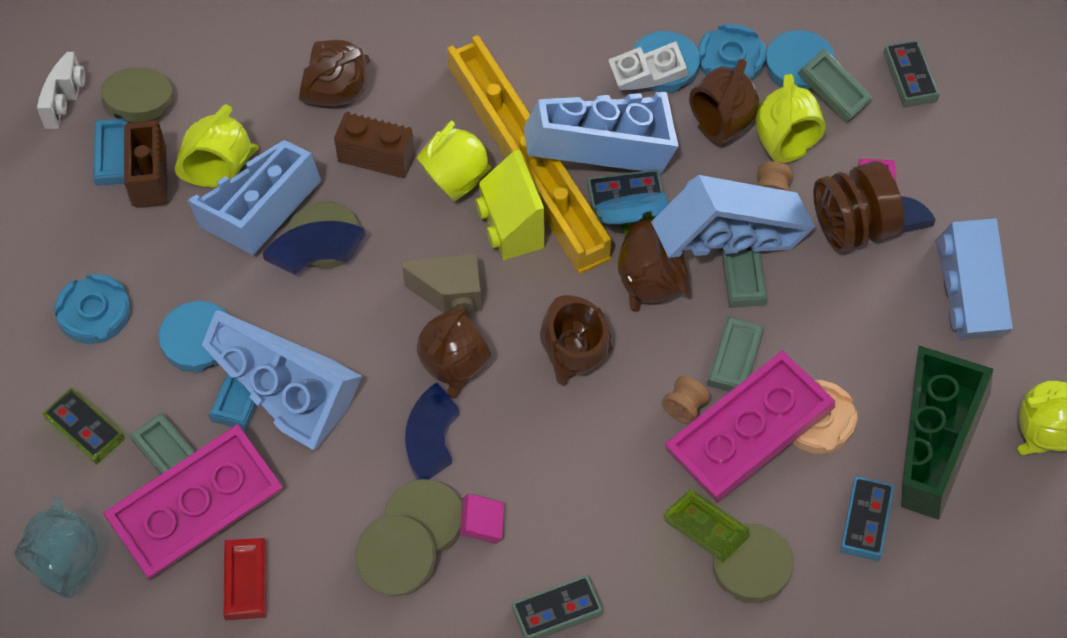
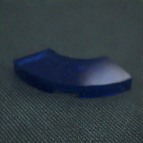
(313, 243)
(427, 432)

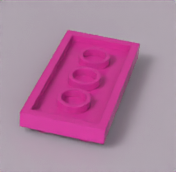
(749, 426)
(192, 501)

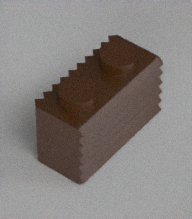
(374, 145)
(145, 163)

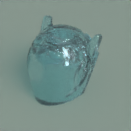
(58, 548)

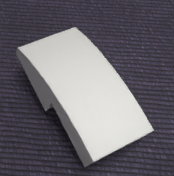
(651, 69)
(60, 87)

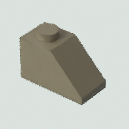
(445, 281)

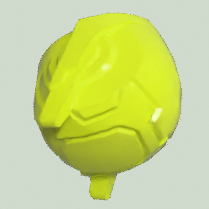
(789, 122)
(213, 149)
(454, 160)
(1044, 418)

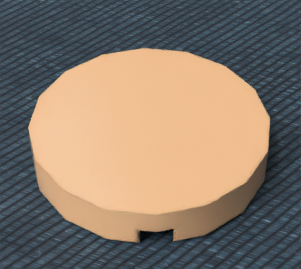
(834, 428)

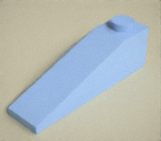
(291, 382)

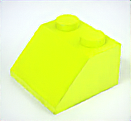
(511, 208)

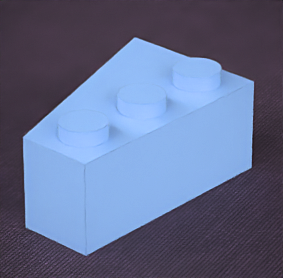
(259, 198)
(975, 279)

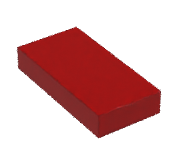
(244, 579)

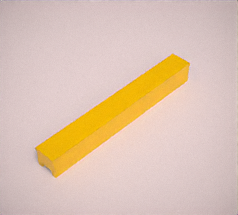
(504, 117)

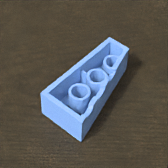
(604, 132)
(731, 217)

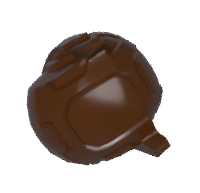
(334, 74)
(724, 102)
(647, 269)
(574, 336)
(452, 349)

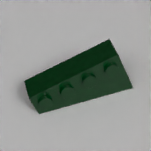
(943, 419)

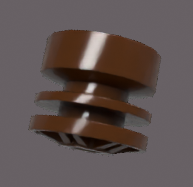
(858, 206)

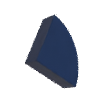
(916, 215)

